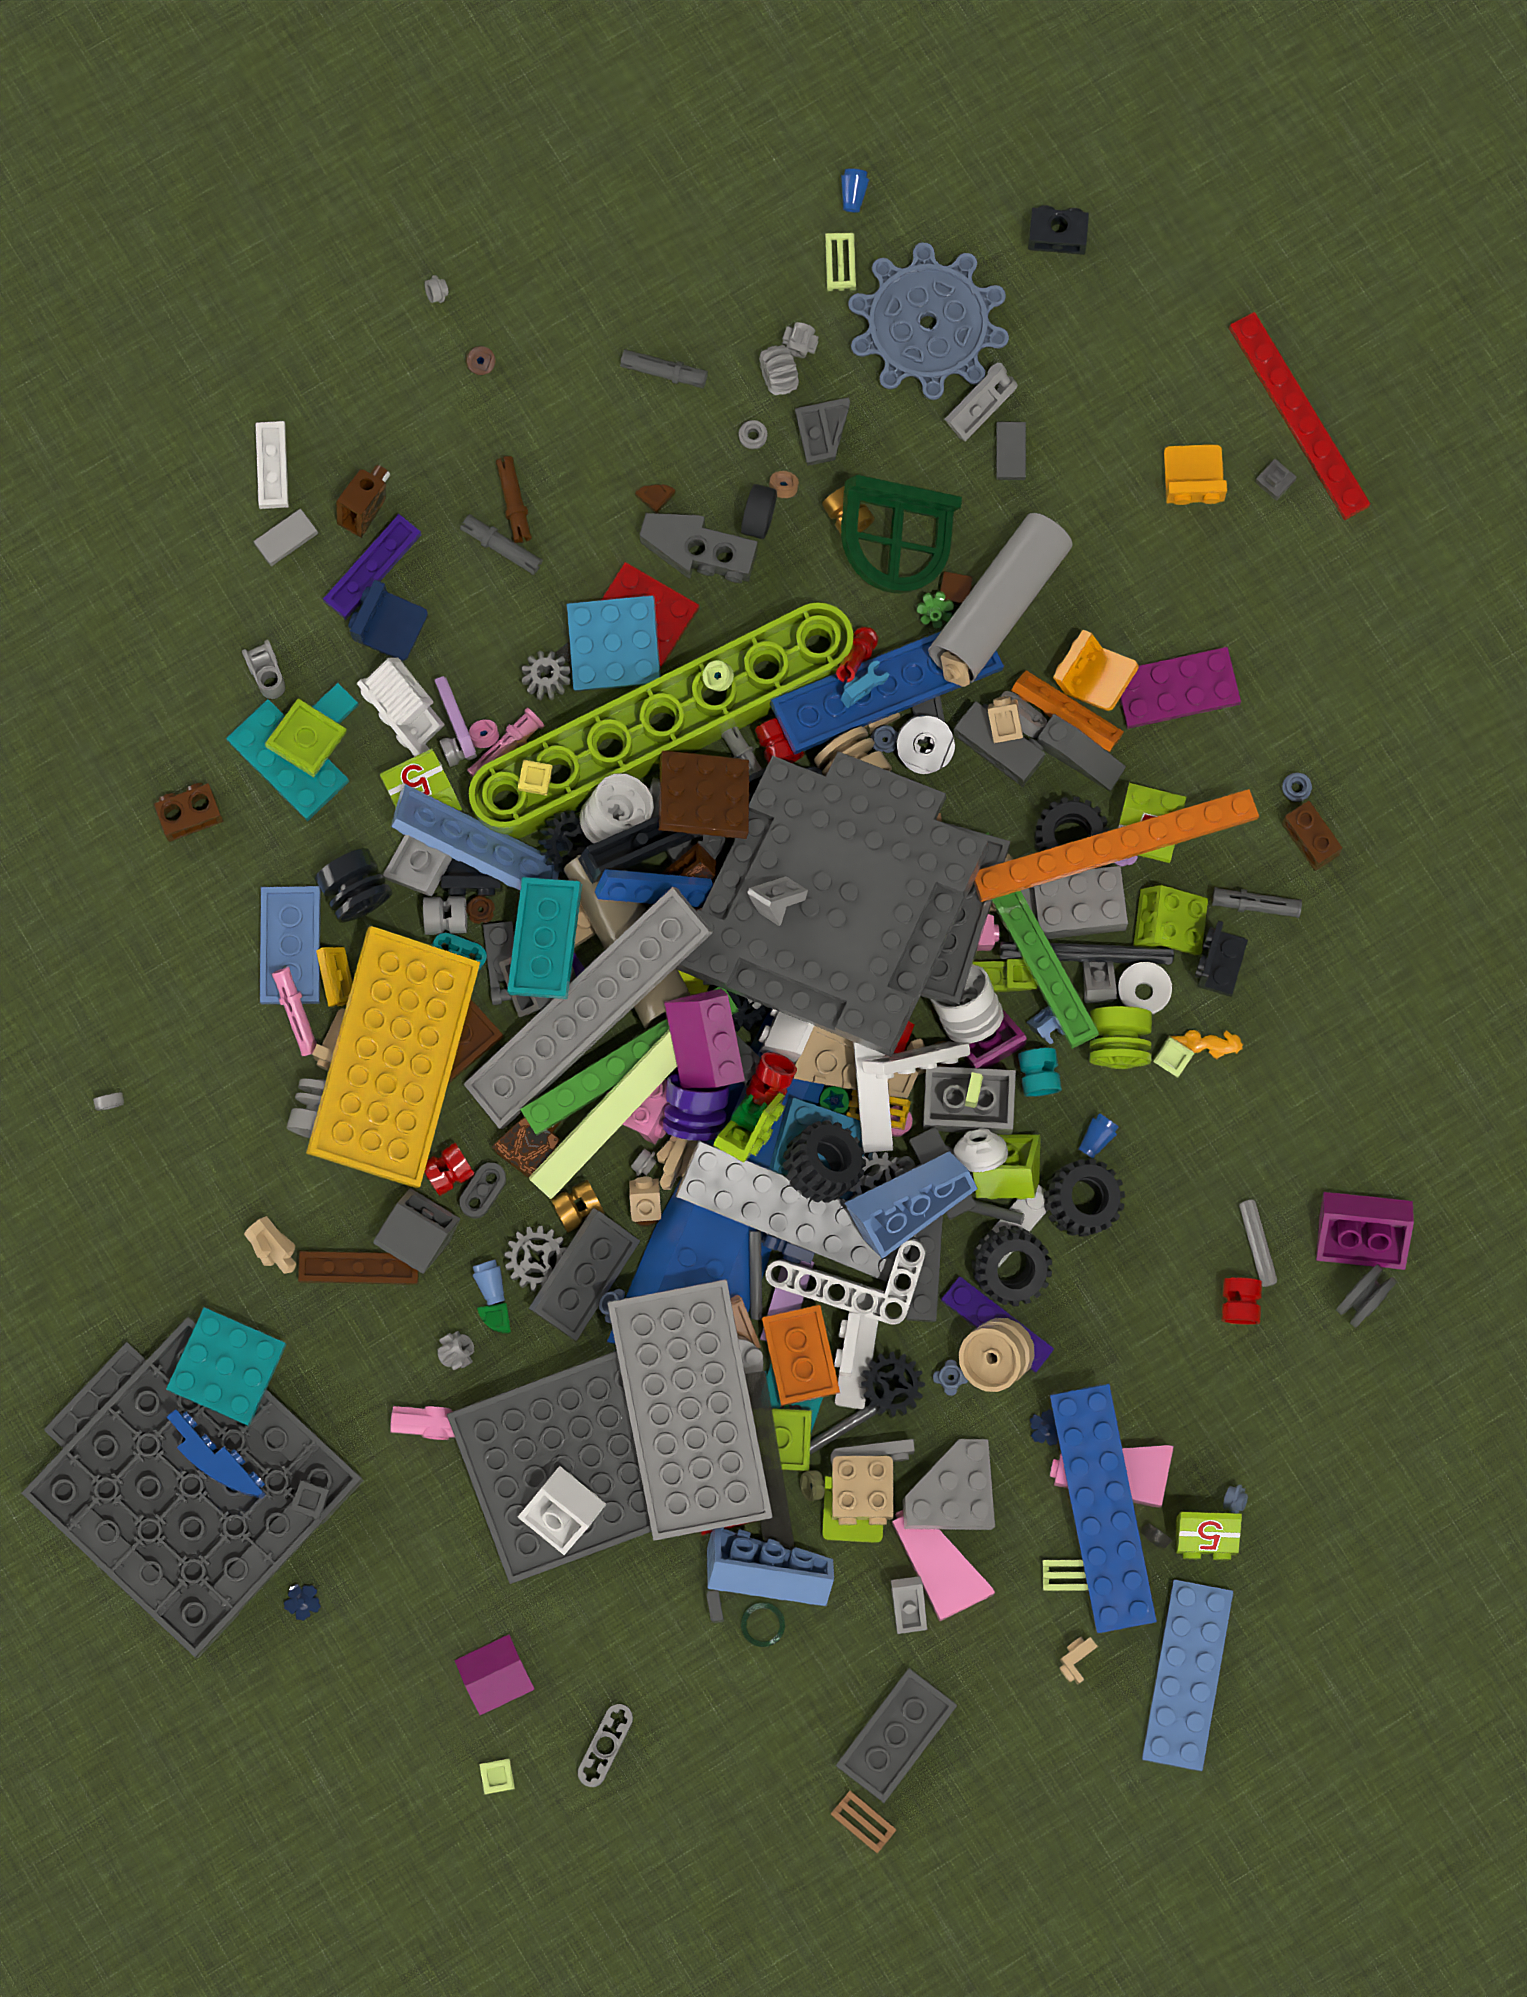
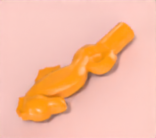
(1216, 1045)

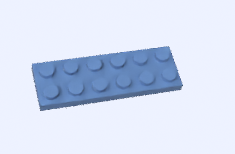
(468, 839)
(1187, 1675)

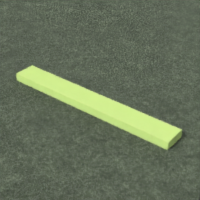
(606, 1117)

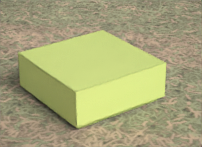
(1173, 1056)
(973, 1090)
(497, 1776)

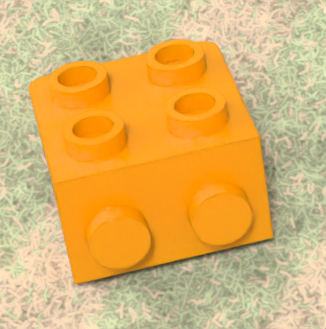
(1194, 474)
(1094, 672)

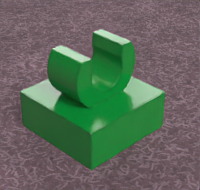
(748, 1113)

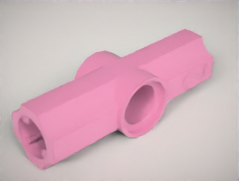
(428, 1422)

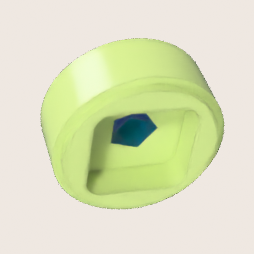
(718, 675)

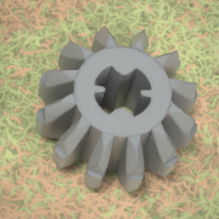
(779, 370)
(546, 685)

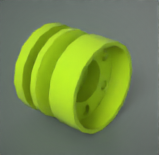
(1120, 1042)

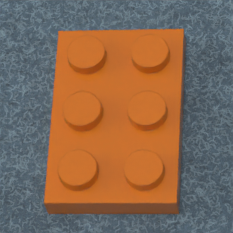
(800, 1355)

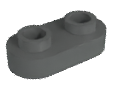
(481, 1190)

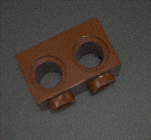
(190, 819)
(1312, 835)

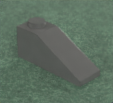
(1080, 752)

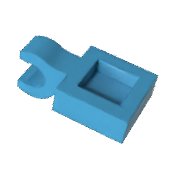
(861, 687)

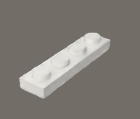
(923, 1057)

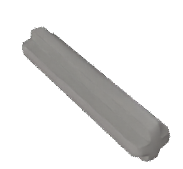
(1258, 1243)

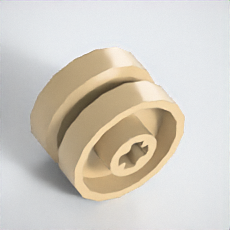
(996, 1354)

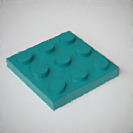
(226, 1366)

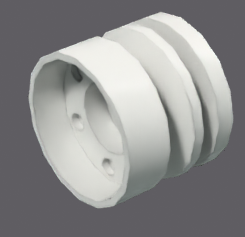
(615, 806)
(977, 1013)

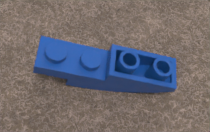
(223, 1466)

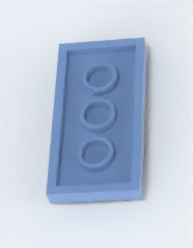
(290, 940)

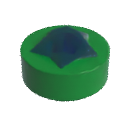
(835, 1099)

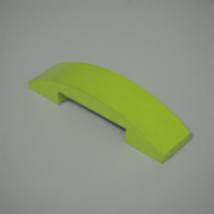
(1008, 975)

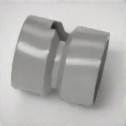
(434, 915)

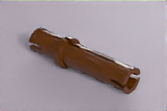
(516, 511)

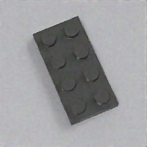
(584, 1274)
(896, 1735)

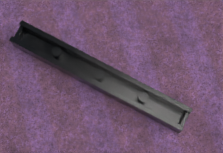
(639, 843)

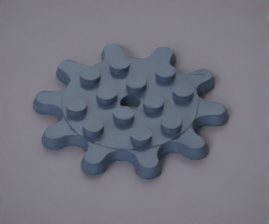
(936, 292)

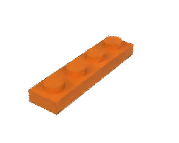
(1055, 702)

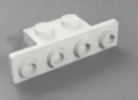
(413, 735)
(857, 1352)

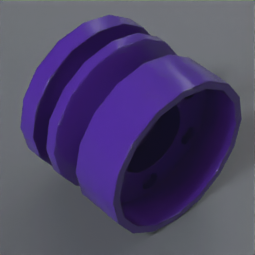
(694, 1111)

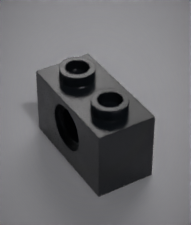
(1045, 239)

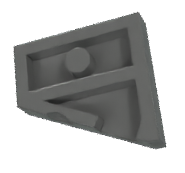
(822, 429)

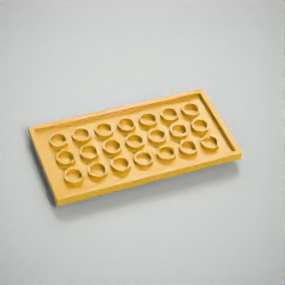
(393, 1057)

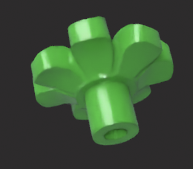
(935, 609)

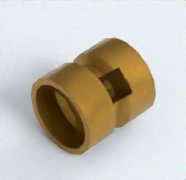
(834, 505)
(567, 1210)

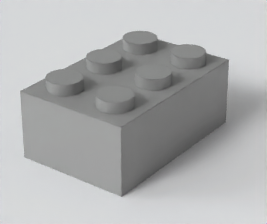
(1082, 904)
(946, 1098)

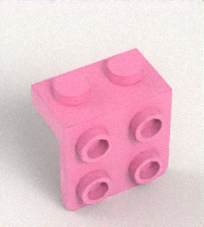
(649, 1115)

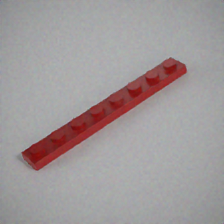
(1299, 416)

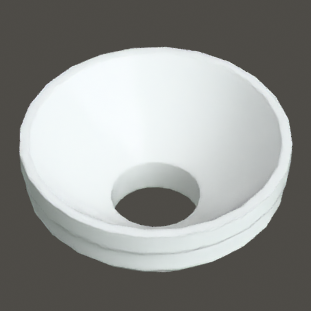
(1148, 974)
(981, 1150)

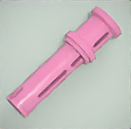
(515, 736)

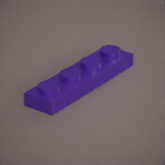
(372, 566)
(979, 1309)

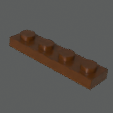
(355, 1268)

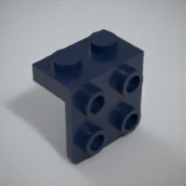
(387, 622)

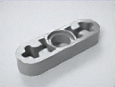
(622, 1728)

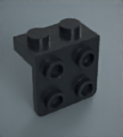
(462, 877)

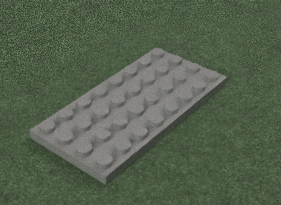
(690, 1409)

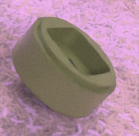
(812, 1485)

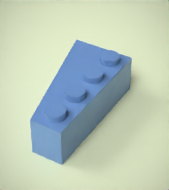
(910, 1202)
(767, 1569)

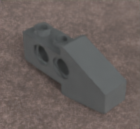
(673, 536)

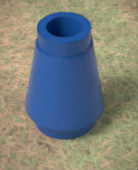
(853, 189)
(1098, 1135)

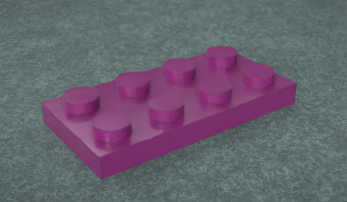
(1180, 688)

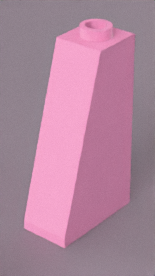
(1146, 1473)
(945, 1573)

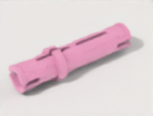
(292, 1003)

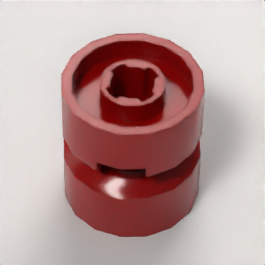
(773, 738)
(771, 1077)
(457, 1166)
(1241, 1301)

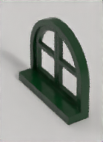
(900, 499)

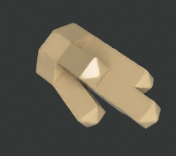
(676, 1158)
(271, 1245)

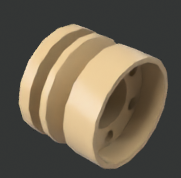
(855, 745)

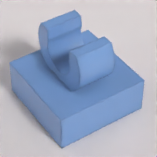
(1044, 1024)

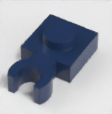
(792, 1252)

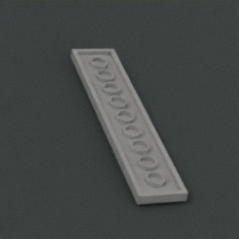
(593, 1007)

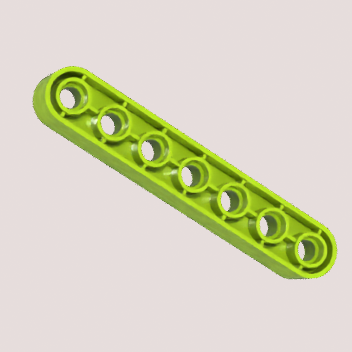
(673, 693)

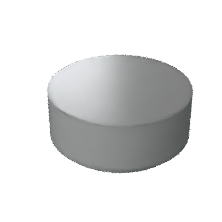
(108, 1101)

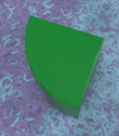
(496, 1317)

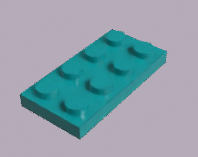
(297, 787)
(544, 938)

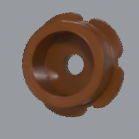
(473, 906)

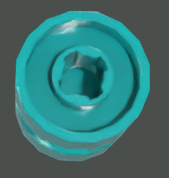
(1039, 1072)

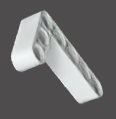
(873, 1104)
(854, 1289)

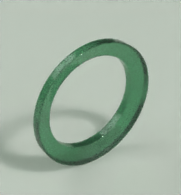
(762, 1606)

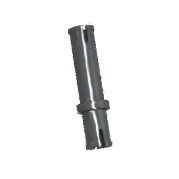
(670, 370)
(492, 538)
(1256, 902)

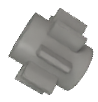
(800, 339)
(456, 1350)

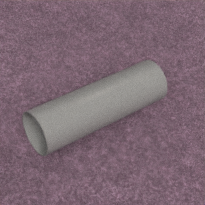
(1003, 593)

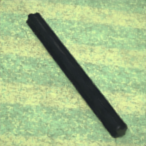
(1099, 953)

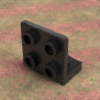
(1223, 961)

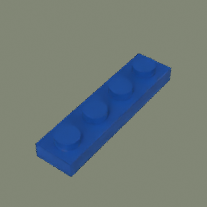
(650, 887)

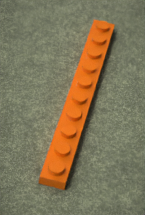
(1115, 845)

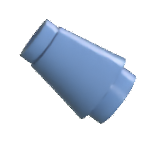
(489, 1281)

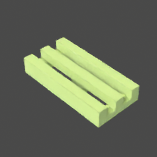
(840, 284)
(1063, 1575)

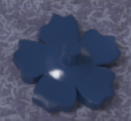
(1045, 1428)
(302, 1601)

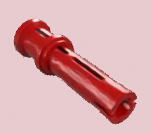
(864, 643)

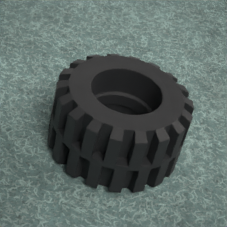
(1067, 812)
(809, 1172)
(1105, 1189)
(1028, 1281)

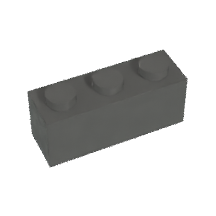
(1014, 757)

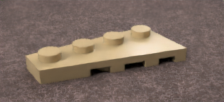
(831, 1062)

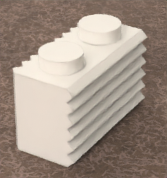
(398, 692)

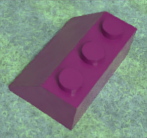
(704, 1040)
(1364, 1230)

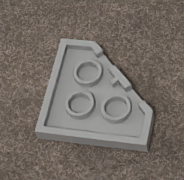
(954, 1491)

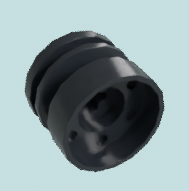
(353, 885)

